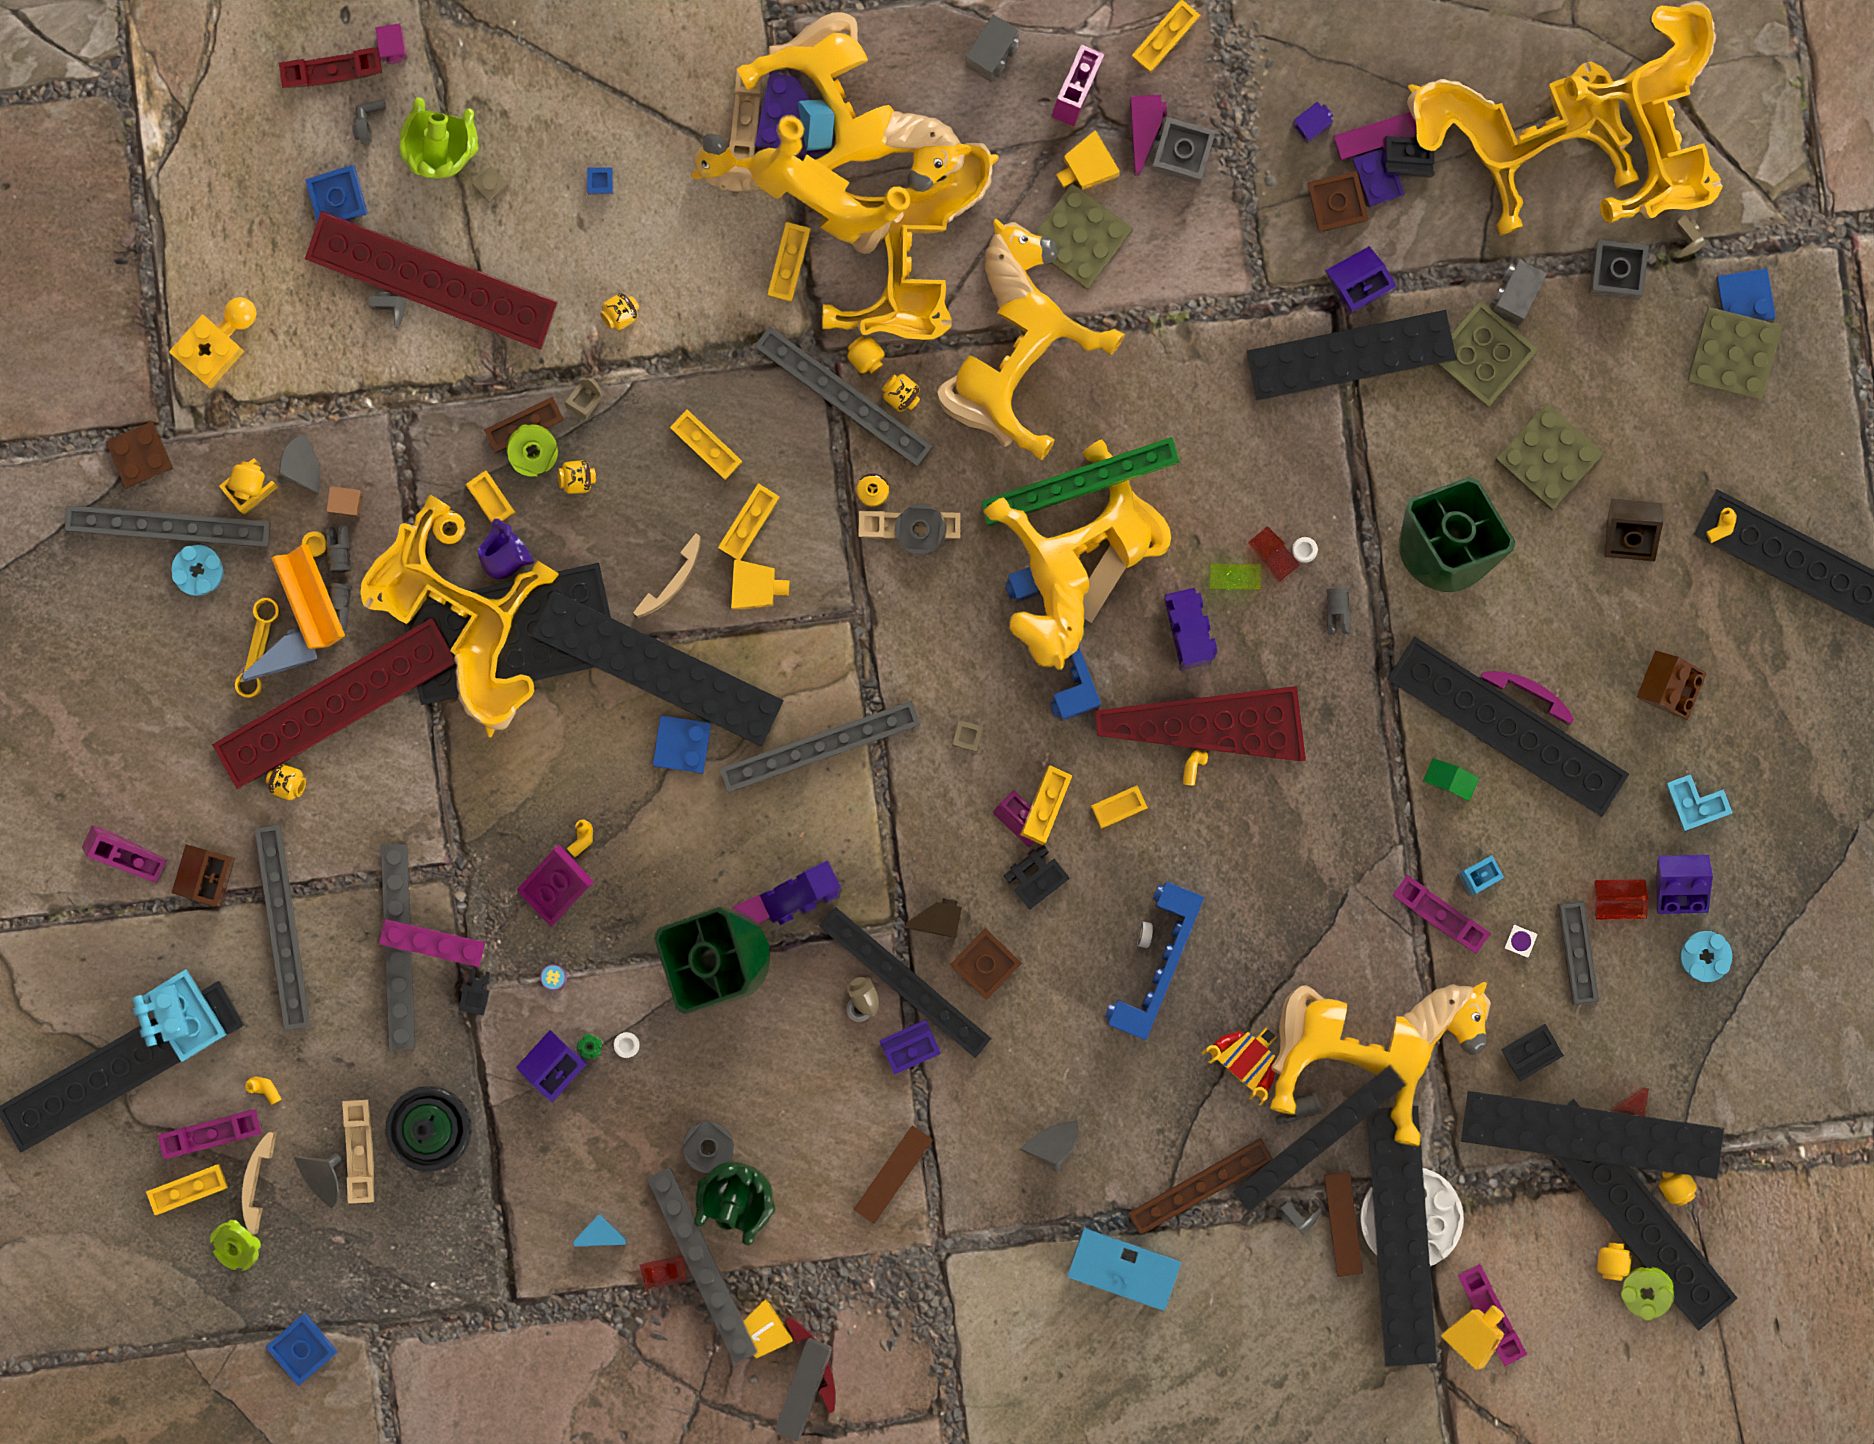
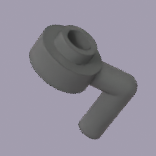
(362, 129)

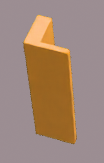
(308, 598)

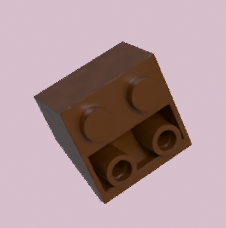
(1671, 684)
(203, 875)

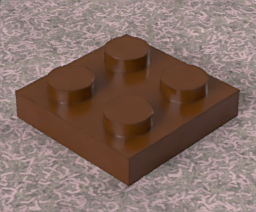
(1337, 201)
(139, 454)
(985, 964)

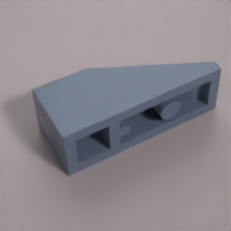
(284, 655)

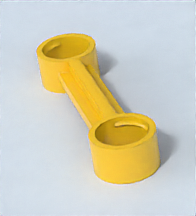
(258, 644)

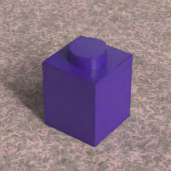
(1313, 122)

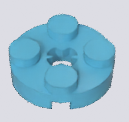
(190, 557)
(1698, 968)

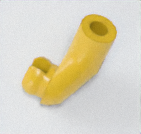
(1725, 525)
(584, 837)
(263, 1086)

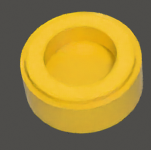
(316, 542)

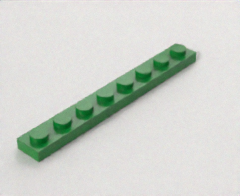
(1090, 478)

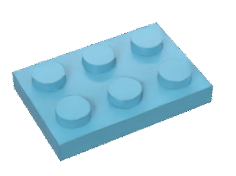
(200, 1019)

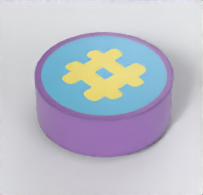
(553, 977)

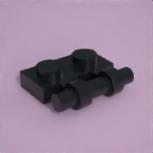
(1042, 882)

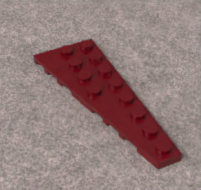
(1238, 723)

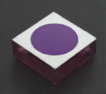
(1520, 941)

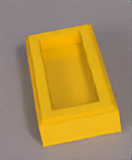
(490, 497)
(1119, 807)

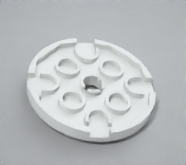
(1443, 1217)

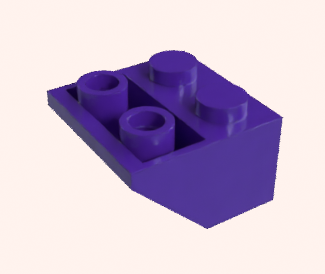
(1360, 280)
(1683, 884)
(551, 1066)

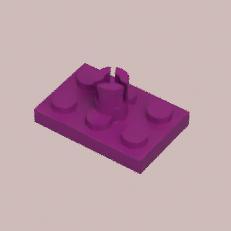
(555, 885)

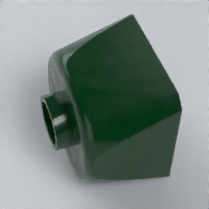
(1453, 536)
(713, 958)

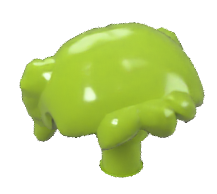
(436, 142)

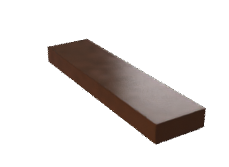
(893, 1174)
(1343, 1224)

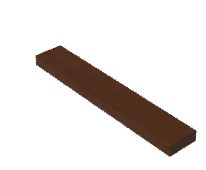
(1200, 1186)

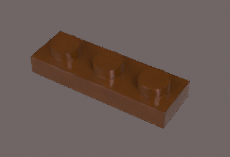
(542, 414)

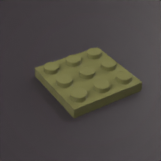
(1084, 235)
(1735, 353)
(1487, 354)
(1549, 456)

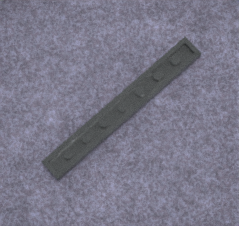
(843, 396)
(167, 526)
(819, 746)
(282, 927)
(398, 961)
(702, 1266)

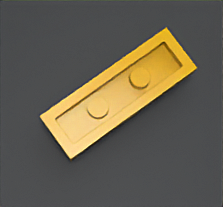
(1165, 36)
(789, 262)
(706, 444)
(749, 522)
(1046, 805)
(187, 1189)

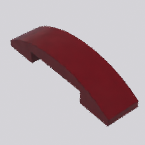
(330, 69)
(828, 1391)

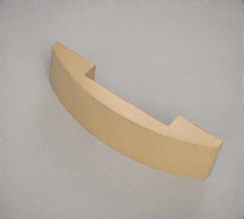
(745, 119)
(882, 525)
(1102, 583)
(650, 603)
(359, 1151)
(253, 1214)

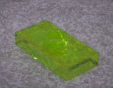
(1235, 576)

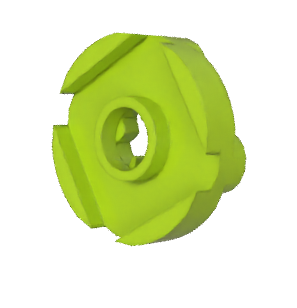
(527, 436)
(234, 1234)
(1648, 1278)

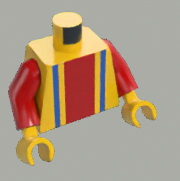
(1247, 1059)

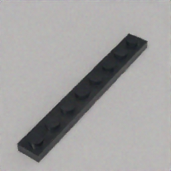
(905, 982)
(1320, 1137)

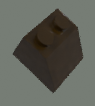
(1633, 529)
(938, 919)

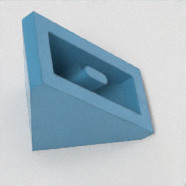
(817, 124)
(1480, 875)
(600, 1232)

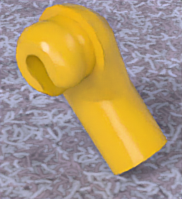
(1190, 769)

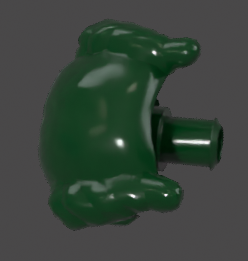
(735, 1198)

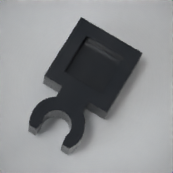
(474, 997)

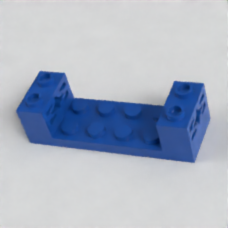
(1073, 700)
(1180, 903)

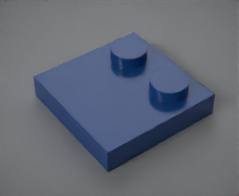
(337, 193)
(1747, 294)
(682, 744)
(301, 1349)

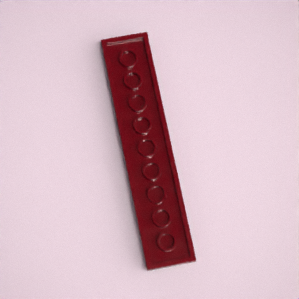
(431, 280)
(334, 703)

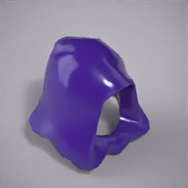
(503, 552)

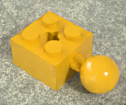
(239, 315)

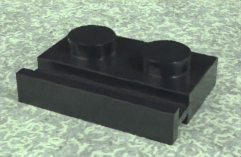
(1406, 157)
(1532, 1052)

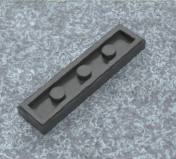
(1578, 953)
(803, 1389)

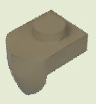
(1689, 230)
(584, 398)
(864, 995)

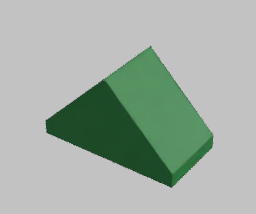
(1451, 779)

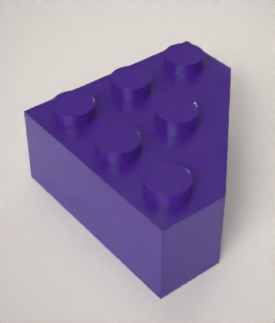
(782, 100)
(1190, 629)
(801, 893)

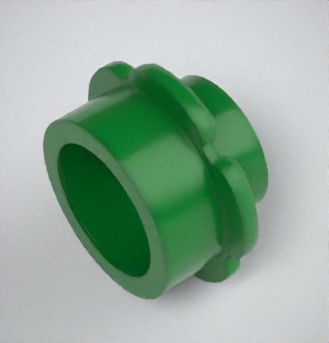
(588, 1053)

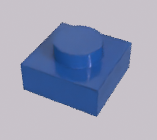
(600, 180)

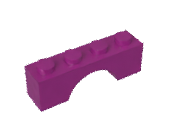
(430, 942)

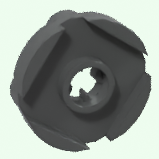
(932, 520)
(693, 1146)

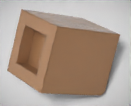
(344, 502)

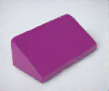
(1013, 814)

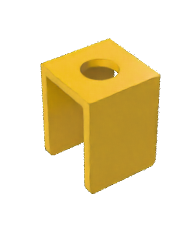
(253, 501)

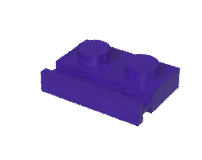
(1375, 184)
(910, 1047)

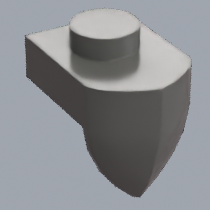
(385, 301)
(1291, 1217)

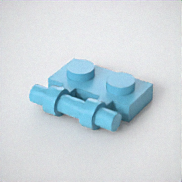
(168, 1014)

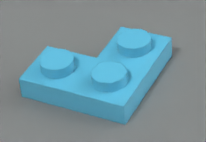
(1695, 810)

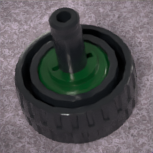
(428, 1128)

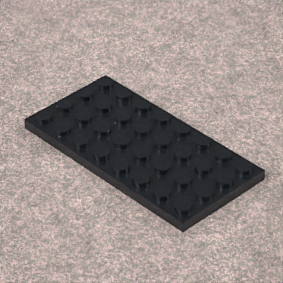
(520, 652)

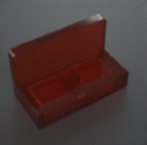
(1621, 899)

